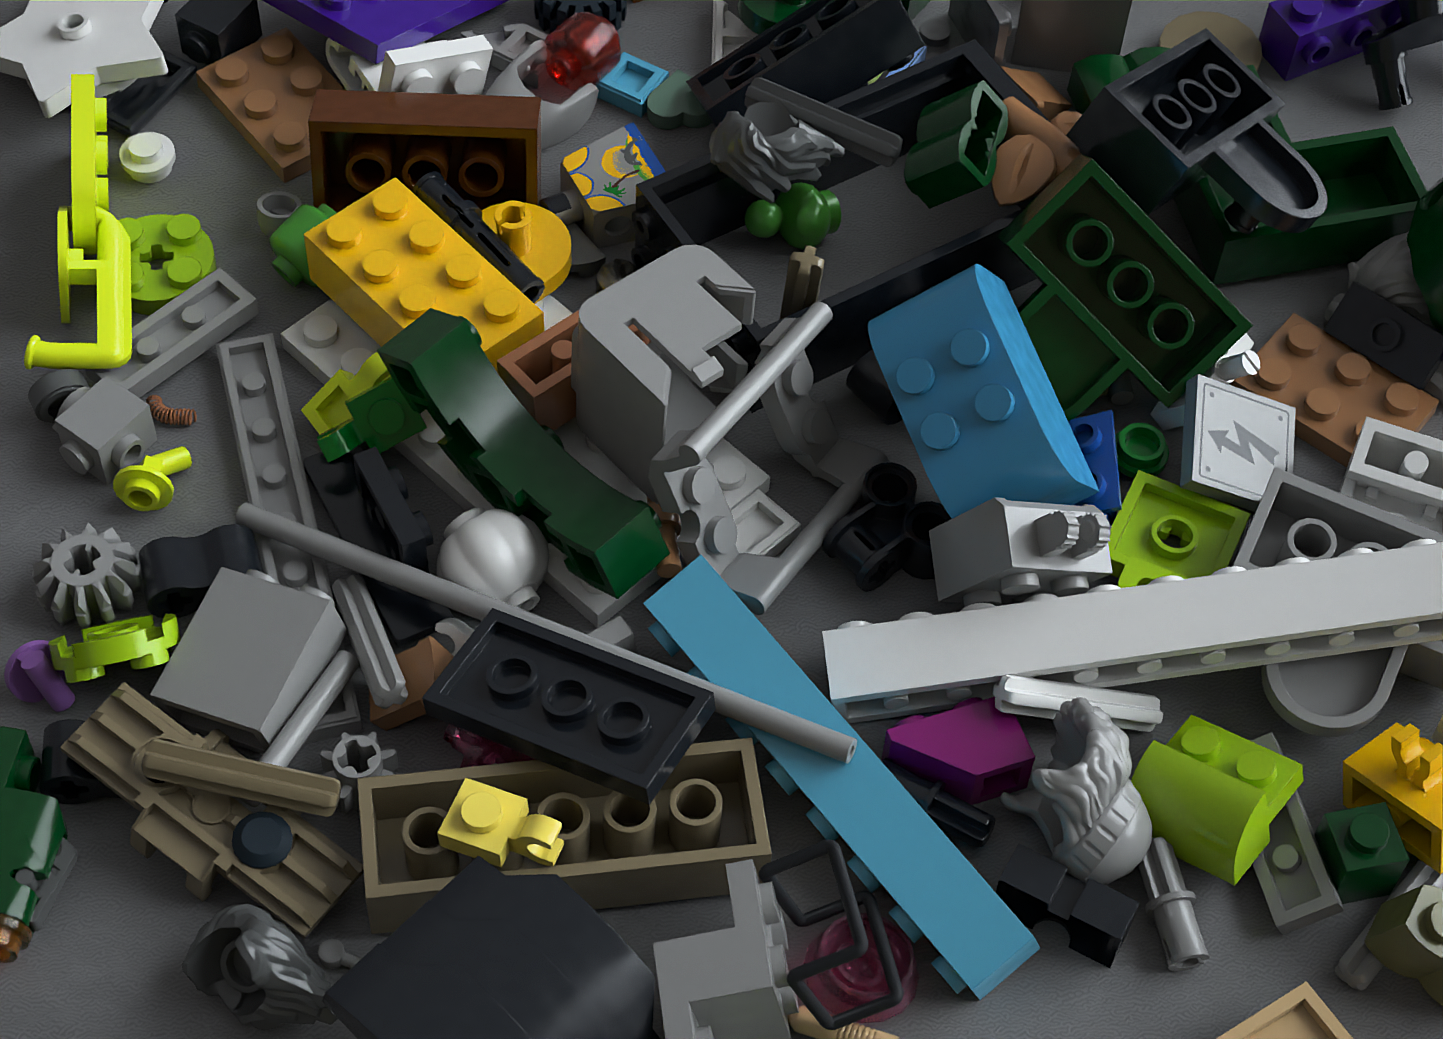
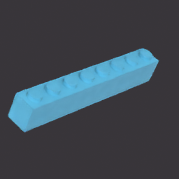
(859, 800)

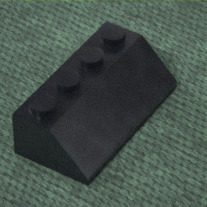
(813, 51)

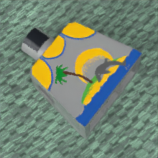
(601, 185)

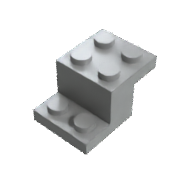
(730, 978)

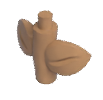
(1032, 153)

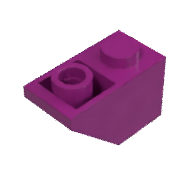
(967, 748)

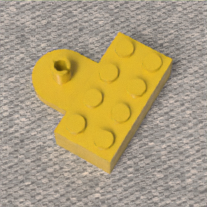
(397, 259)

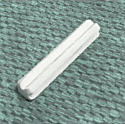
(1044, 698)

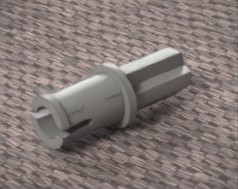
(1172, 907)

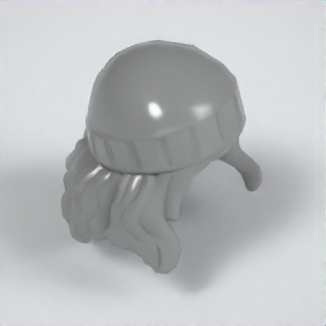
(1086, 799)

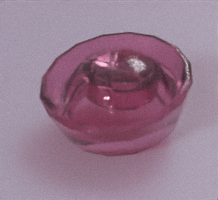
(852, 982)

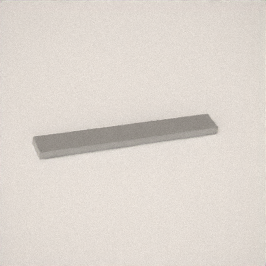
(278, 484)

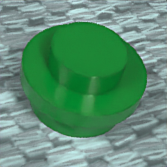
(1141, 448)

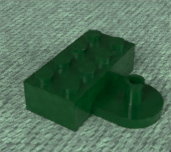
(1114, 293)

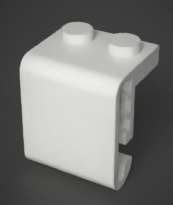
(429, 67)

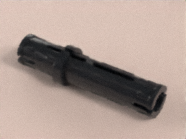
(467, 221)

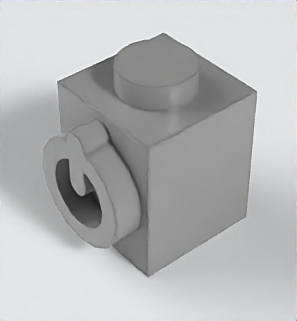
(104, 429)

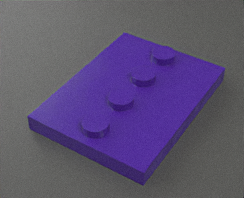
(382, 25)

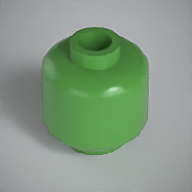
(289, 243)

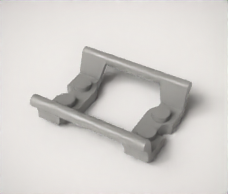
(803, 428)

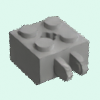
(1019, 551)

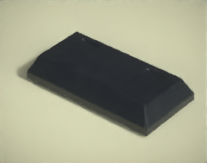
(138, 104)

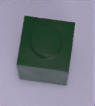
(1362, 851)

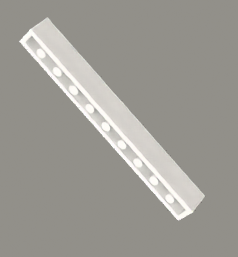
(1140, 631)

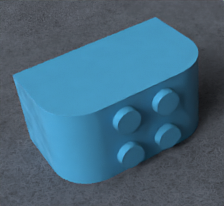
(978, 397)

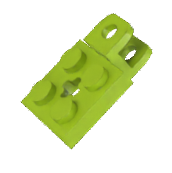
(1161, 508)

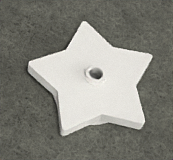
(81, 38)

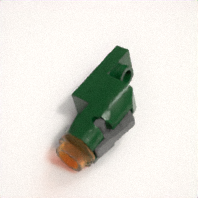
(32, 845)

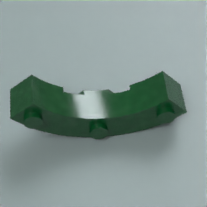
(518, 461)

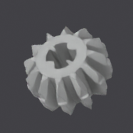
(87, 576)

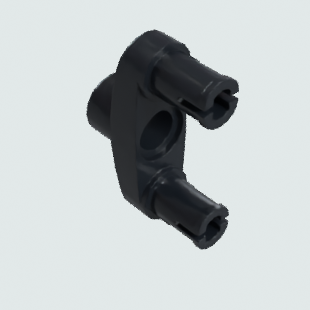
(1387, 48)

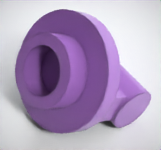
(32, 676)

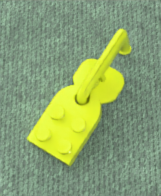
(93, 234)

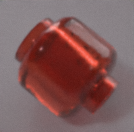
(582, 50)

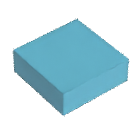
(631, 84)

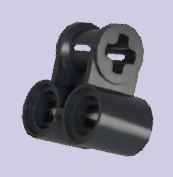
(886, 534)

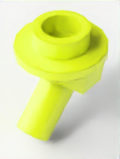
(146, 485)

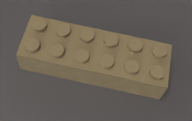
(613, 844)

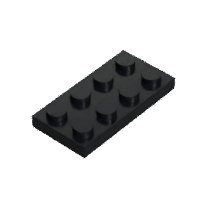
(570, 705)

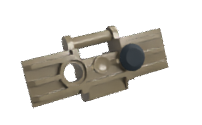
(265, 854)

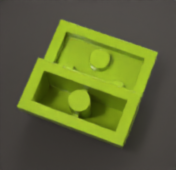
(1214, 795)

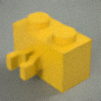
(1408, 777)

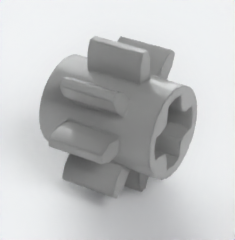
(355, 755)

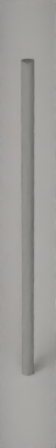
(479, 605)

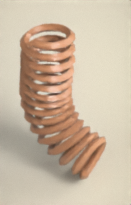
(170, 413)

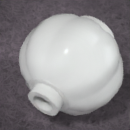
(495, 556)

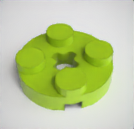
(169, 238)
(115, 642)

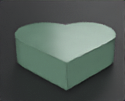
(675, 104)

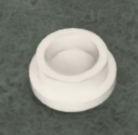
(147, 157)

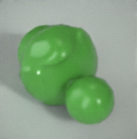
(799, 215)

